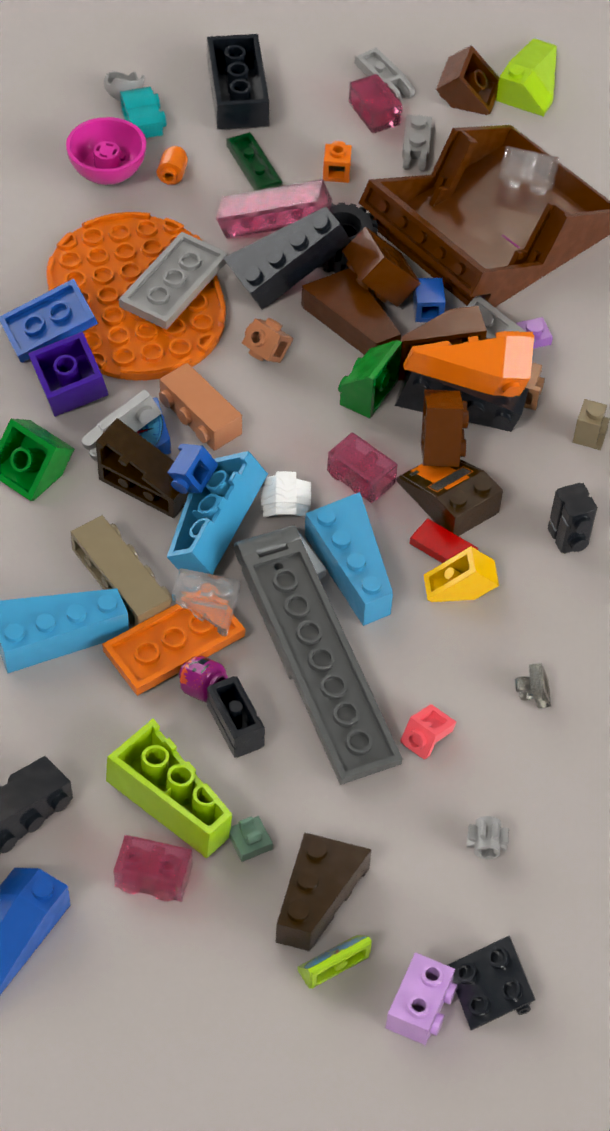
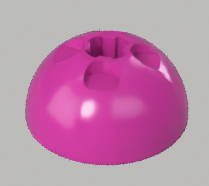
(106, 149)

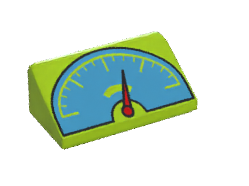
(335, 960)

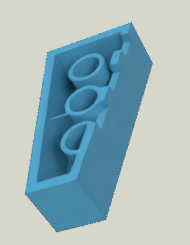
(215, 514)

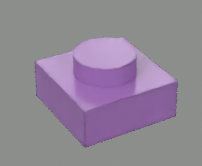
(540, 330)

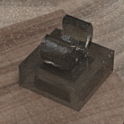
(535, 686)

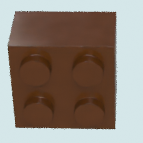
(380, 267)
(442, 428)

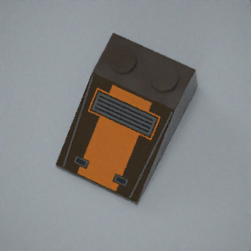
(453, 495)

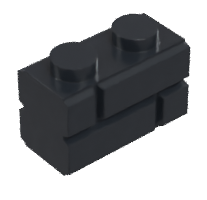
(572, 518)
(235, 716)

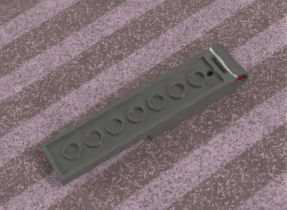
(317, 654)

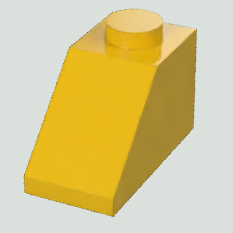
(462, 577)

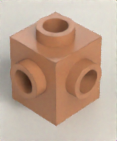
(266, 340)

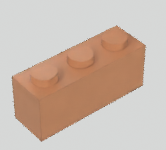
(200, 406)

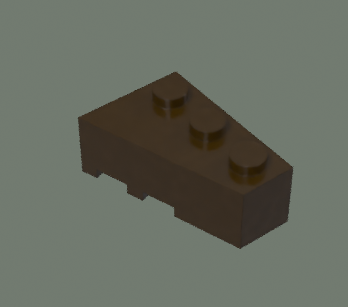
(137, 468)

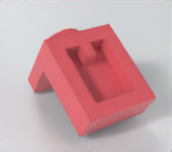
(426, 729)

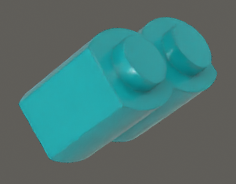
(142, 109)

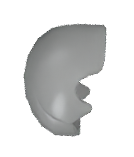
(117, 81)

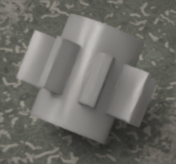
(487, 837)

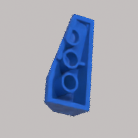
(28, 911)

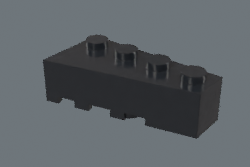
(483, 409)

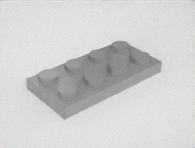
(173, 280)

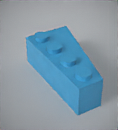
(350, 554)
(58, 625)

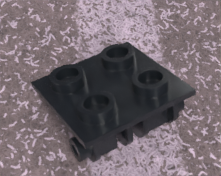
(492, 983)

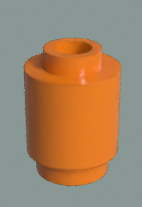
(172, 165)

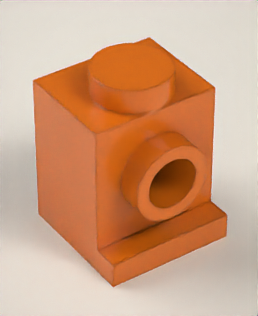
(337, 155)

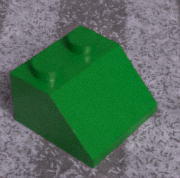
(371, 379)
(31, 458)

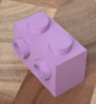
(420, 999)

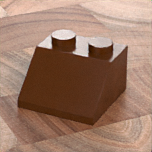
(468, 82)

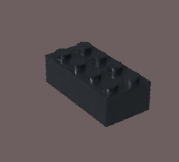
(237, 81)

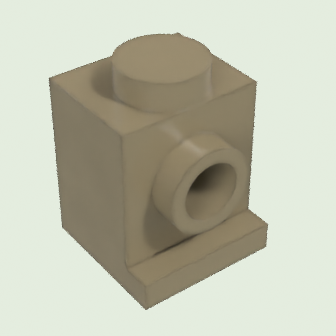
(591, 425)

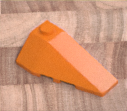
(489, 366)

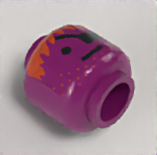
(199, 674)

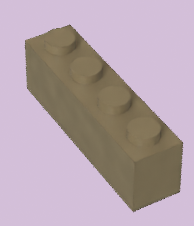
(118, 566)

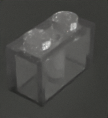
(528, 169)

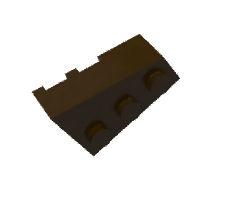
(317, 888)

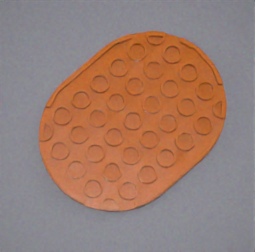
(105, 262)

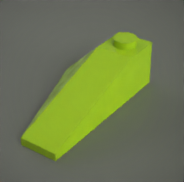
(529, 78)

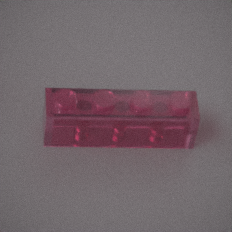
(271, 208)

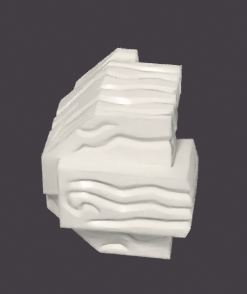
(285, 495)

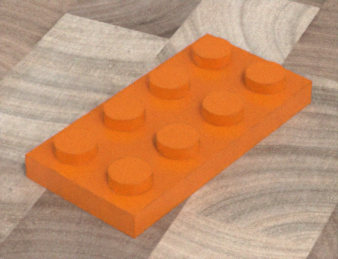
(163, 644)

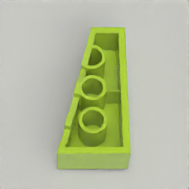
(168, 789)

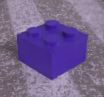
(68, 374)

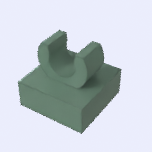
(250, 838)

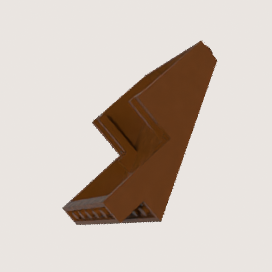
(459, 212)

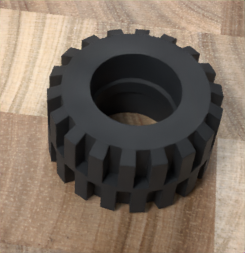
(353, 221)

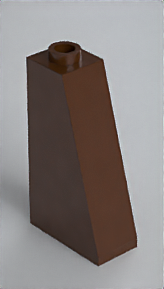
(349, 310)

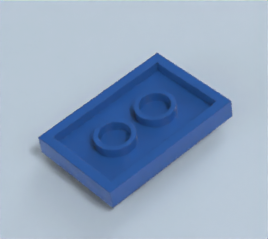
(47, 319)

